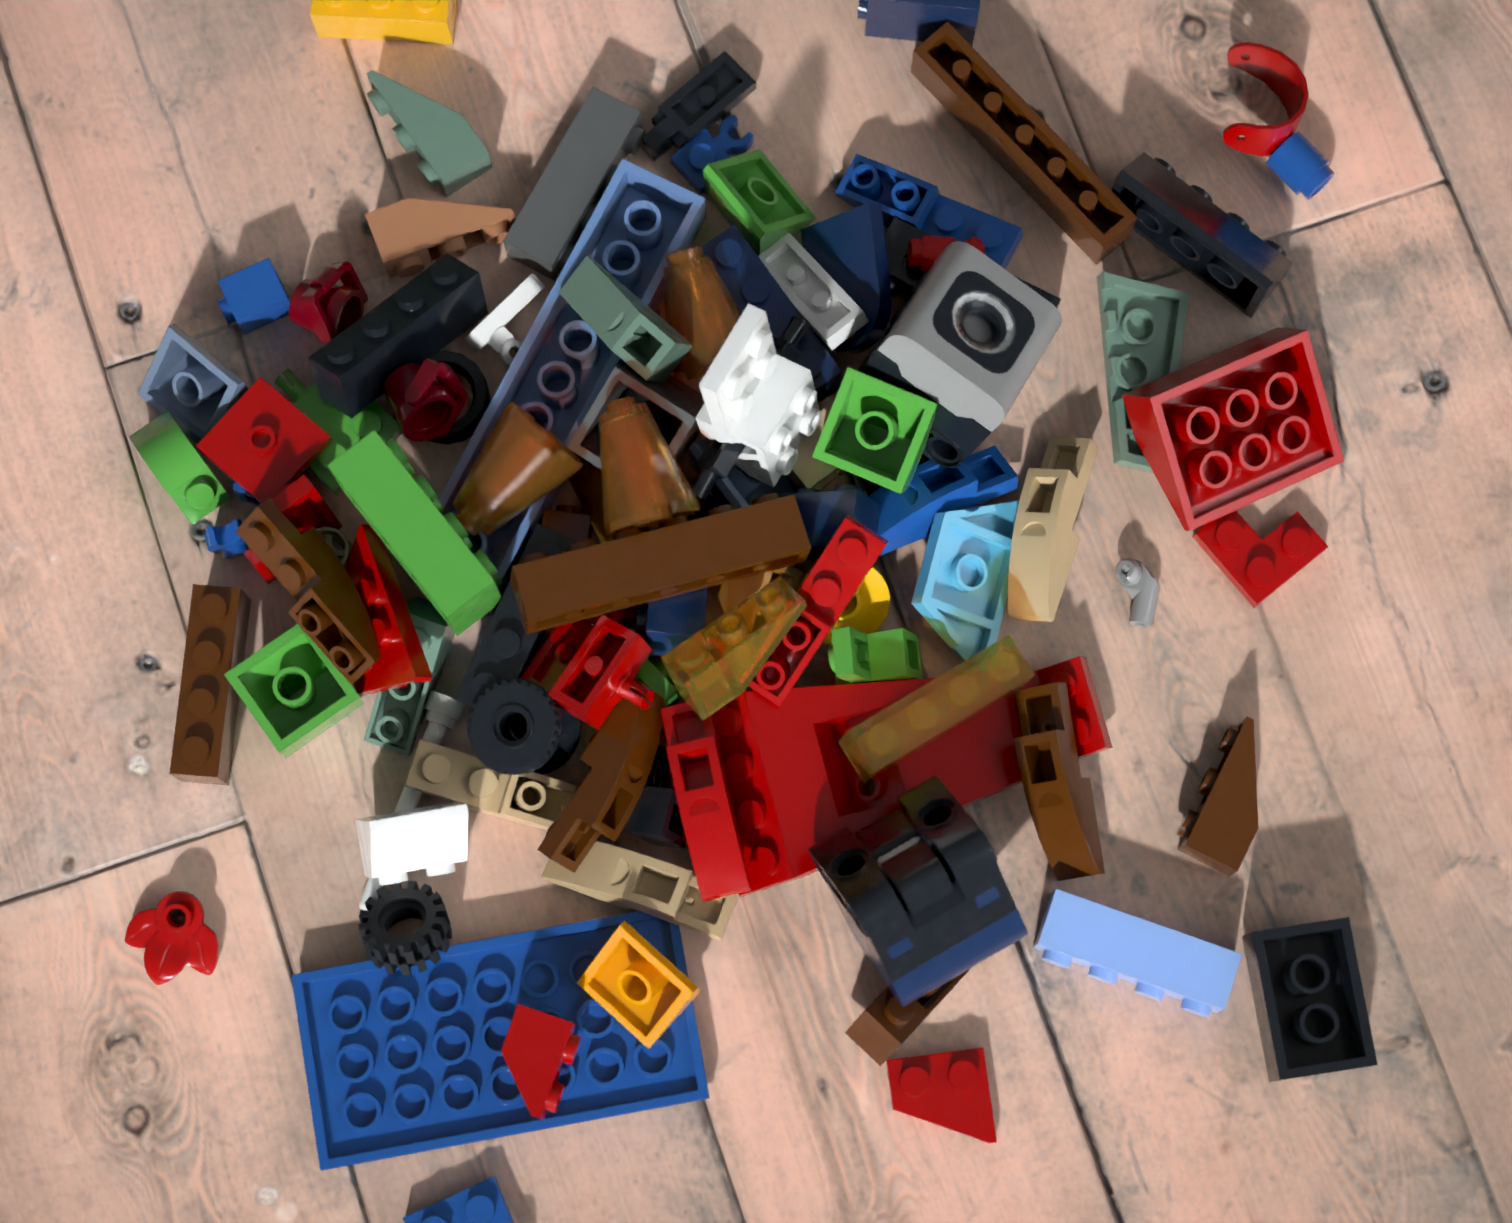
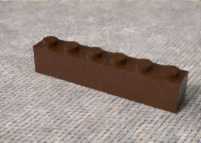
(1022, 143)
(659, 562)

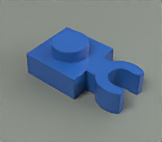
(705, 149)
(226, 540)

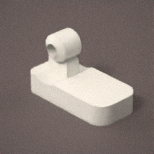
(492, 329)

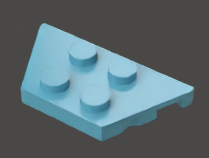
(966, 575)

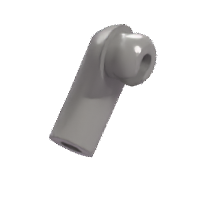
(1141, 588)

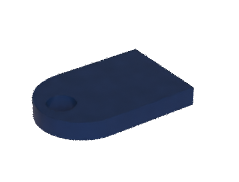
(855, 256)

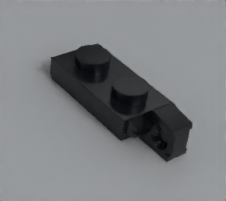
(698, 105)

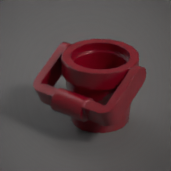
(325, 307)
(421, 403)

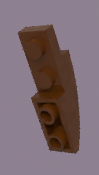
(325, 595)
(1053, 785)
(604, 801)

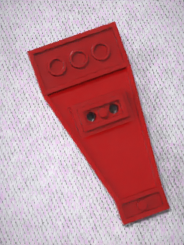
(799, 786)

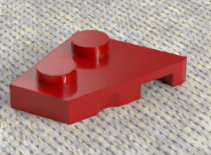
(945, 1091)

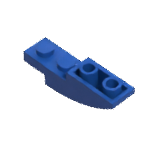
(925, 208)
(939, 489)

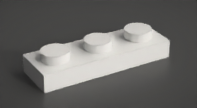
(813, 291)

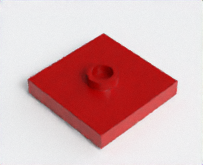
(263, 441)

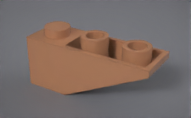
(425, 230)

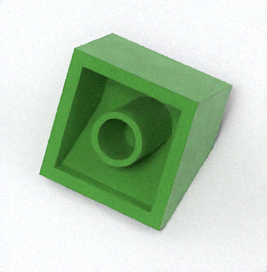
(876, 431)
(293, 690)

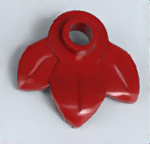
(171, 944)

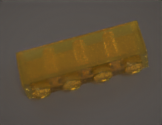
(936, 708)

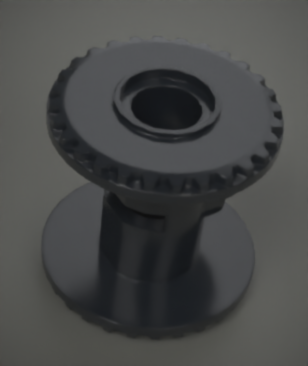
(497, 732)

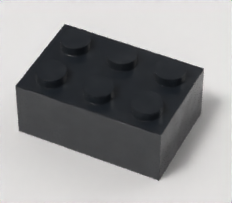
(1309, 999)

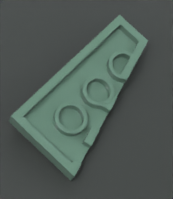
(1140, 344)

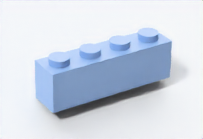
(1137, 952)

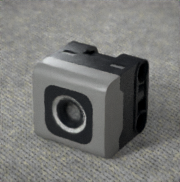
(967, 343)

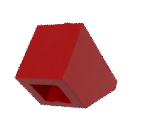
(536, 1054)

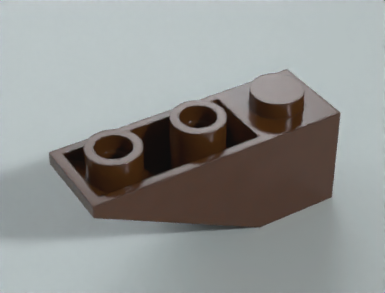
(1229, 810)
(888, 1024)

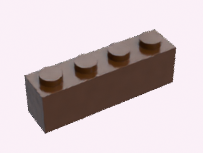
(206, 697)

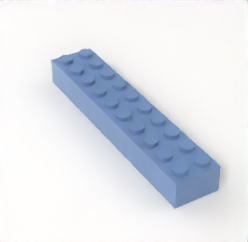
(561, 357)

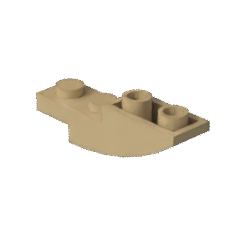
(1043, 532)
(465, 779)
(646, 885)

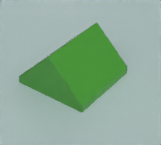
(755, 199)

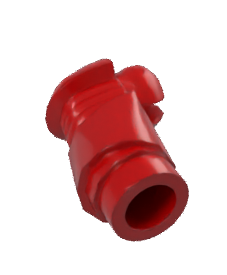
(924, 251)

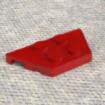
(398, 642)

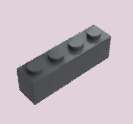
(574, 183)

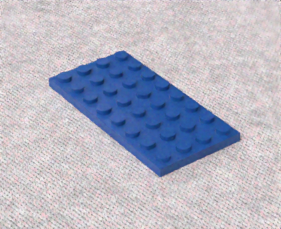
(420, 1058)

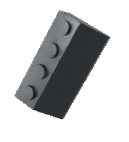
(1200, 235)

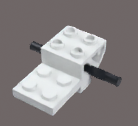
(755, 403)

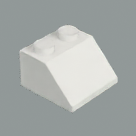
(413, 841)

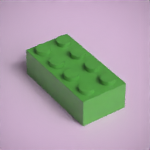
(411, 526)

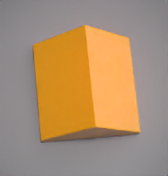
(637, 985)

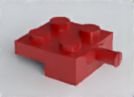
(591, 668)

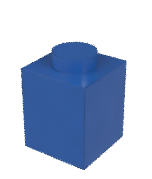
(253, 297)

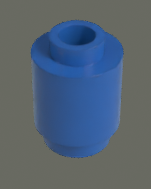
(1301, 166)

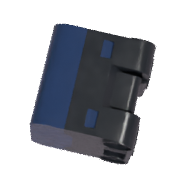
(920, 891)

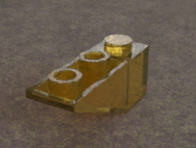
(732, 649)

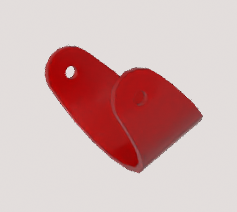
(1285, 80)

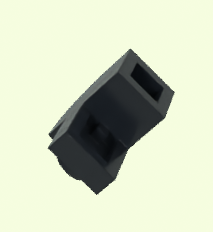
(657, 810)

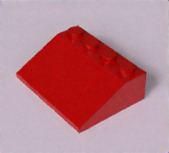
(1236, 425)

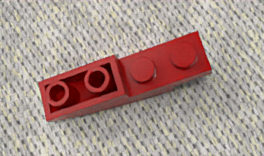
(827, 595)
(704, 803)

